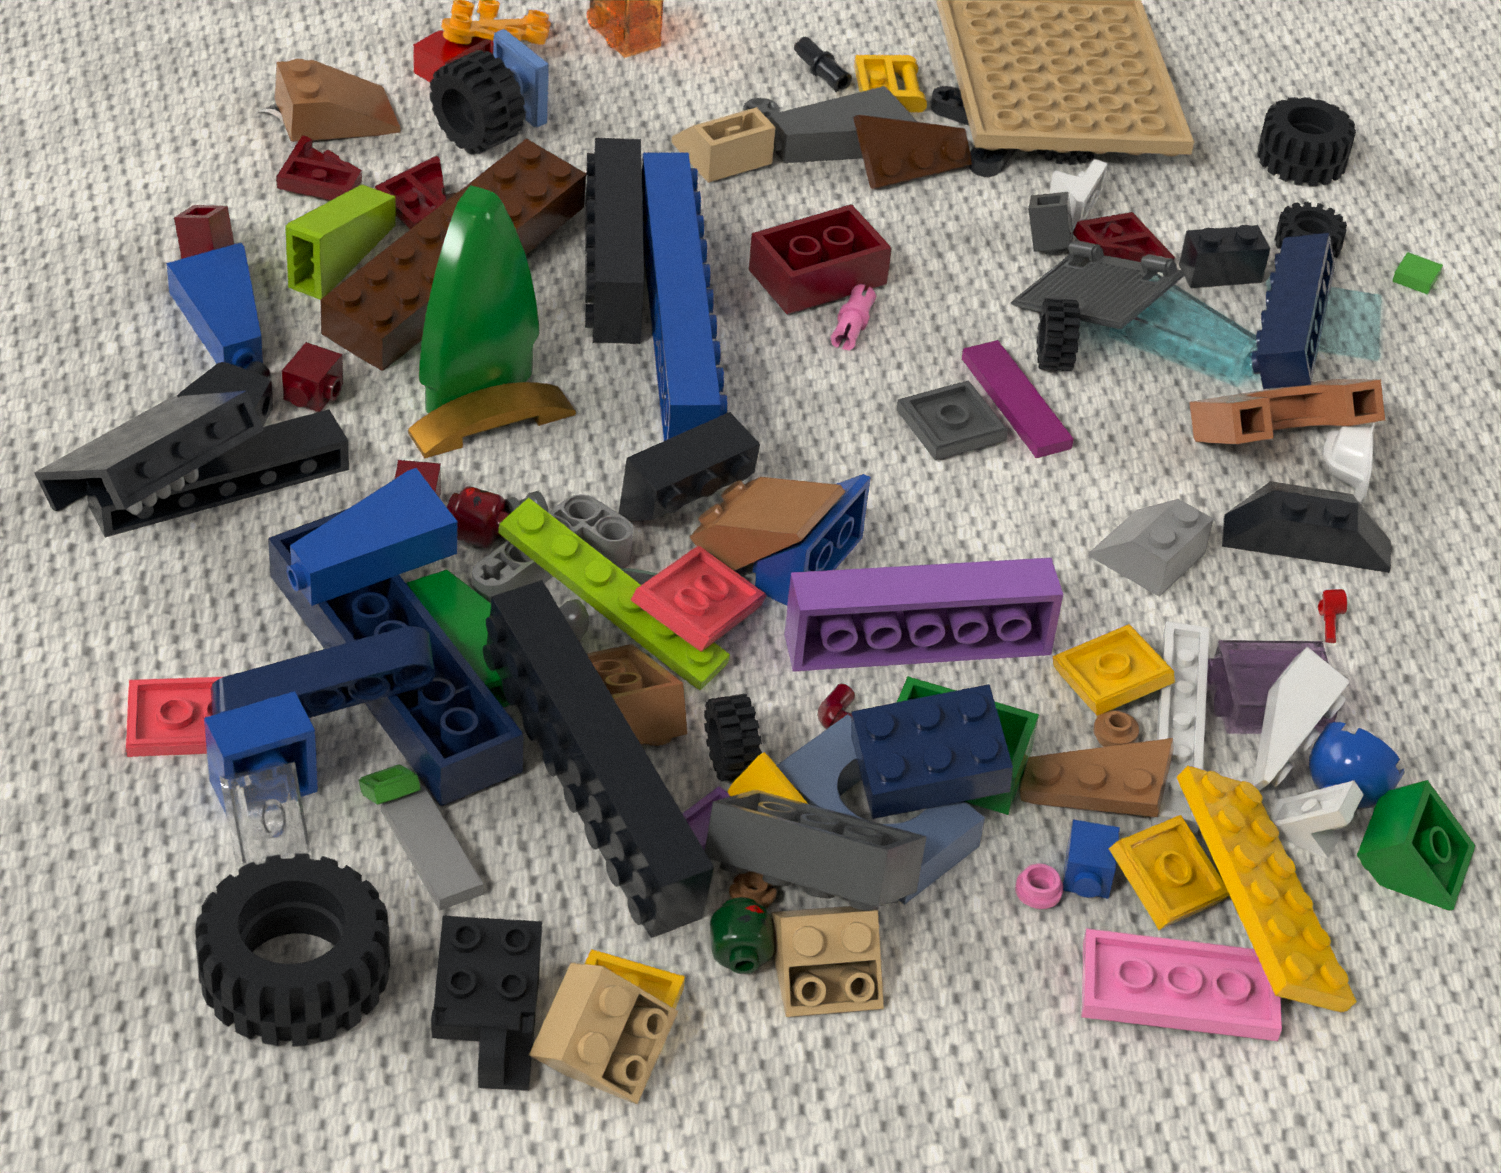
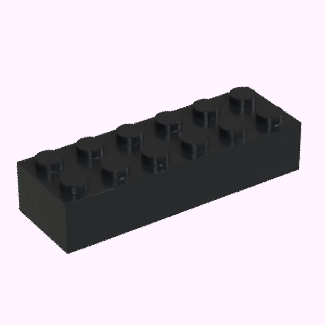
(614, 241)

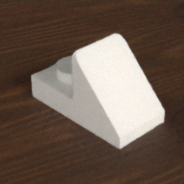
(1082, 189)
(1317, 817)

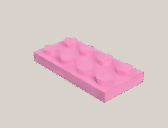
(1178, 985)

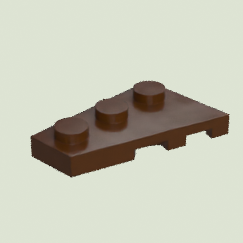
(908, 149)

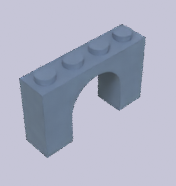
(830, 767)

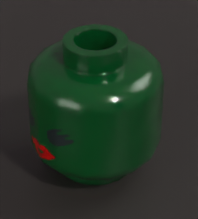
(741, 934)

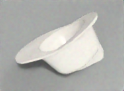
(1351, 456)

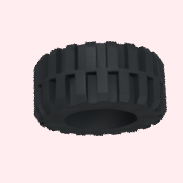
(296, 998)

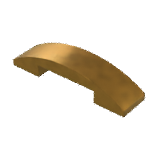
(487, 409)

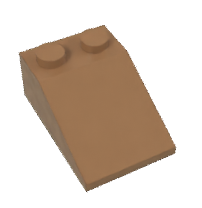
(330, 102)
(762, 518)
(644, 693)

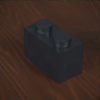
(1224, 256)

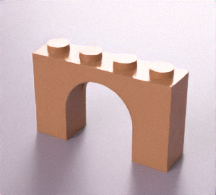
(1258, 413)

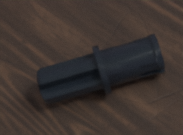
(823, 64)

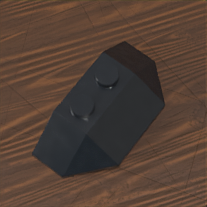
(1308, 526)

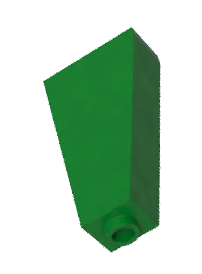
(462, 618)

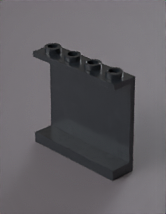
(153, 448)

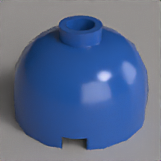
(1355, 757)

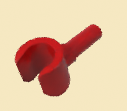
(1332, 604)

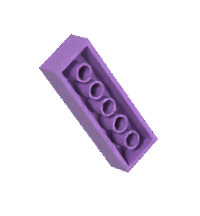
(922, 614)

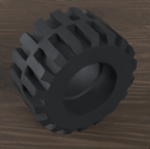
(477, 102)
(1306, 141)

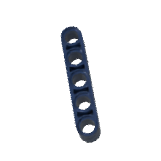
(336, 675)

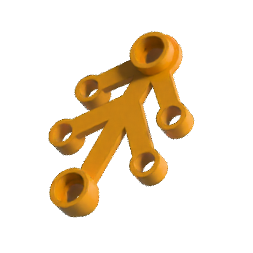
(461, 28)

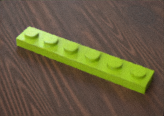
(606, 590)

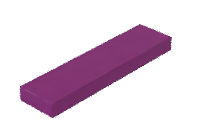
(1017, 399)

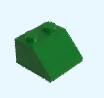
(1417, 846)

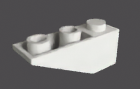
(1292, 710)

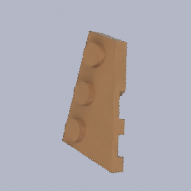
(1101, 779)

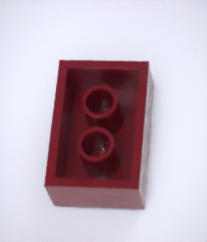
(819, 258)

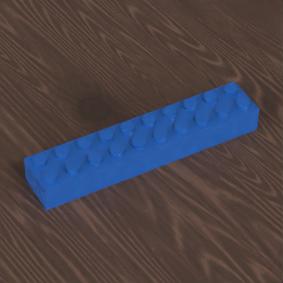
(678, 295)

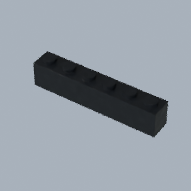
(264, 463)

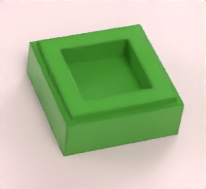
(1417, 273)
(389, 784)

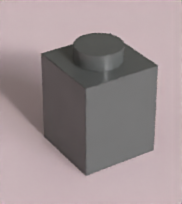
(1051, 222)

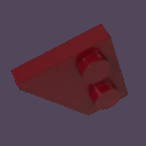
(317, 173)
(416, 191)
(1121, 237)

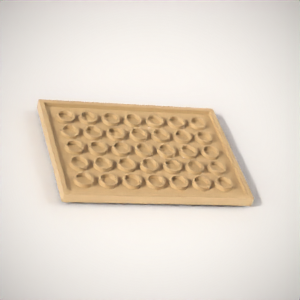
(1063, 76)

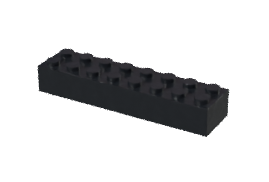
(597, 760)

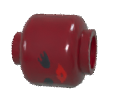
(477, 515)

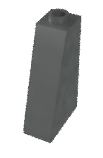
(828, 129)

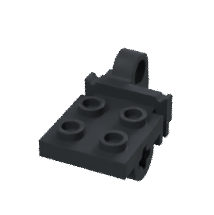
(490, 994)

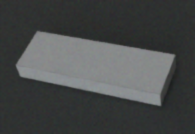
(432, 849)

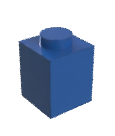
(1088, 860)

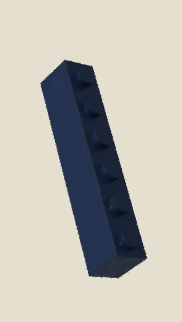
(1294, 312)

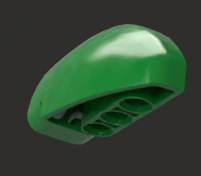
(479, 305)

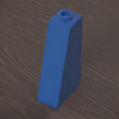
(219, 303)
(374, 540)

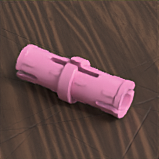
(853, 317)

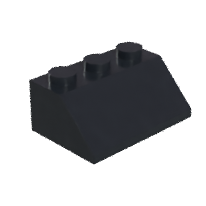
(687, 468)

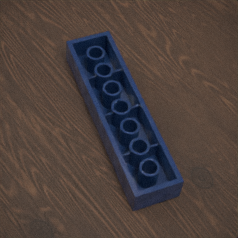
(446, 730)

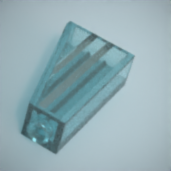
(1192, 336)

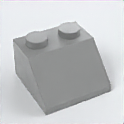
(1156, 544)

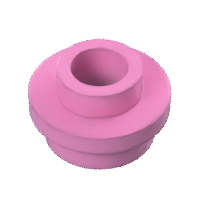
(1041, 877)

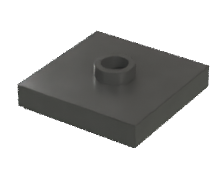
(952, 420)

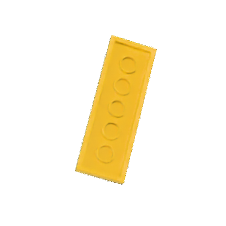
(1266, 890)

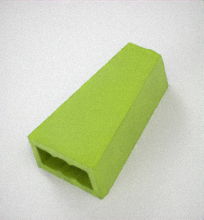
(335, 238)

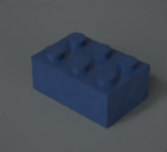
(931, 751)

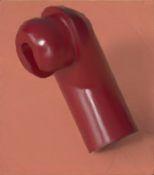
(835, 704)

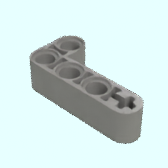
(582, 514)

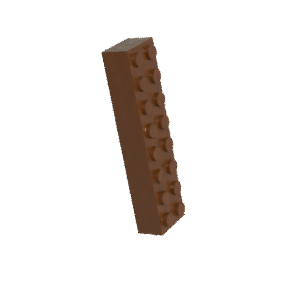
(385, 302)

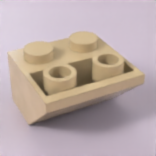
(728, 144)
(828, 960)
(604, 1031)

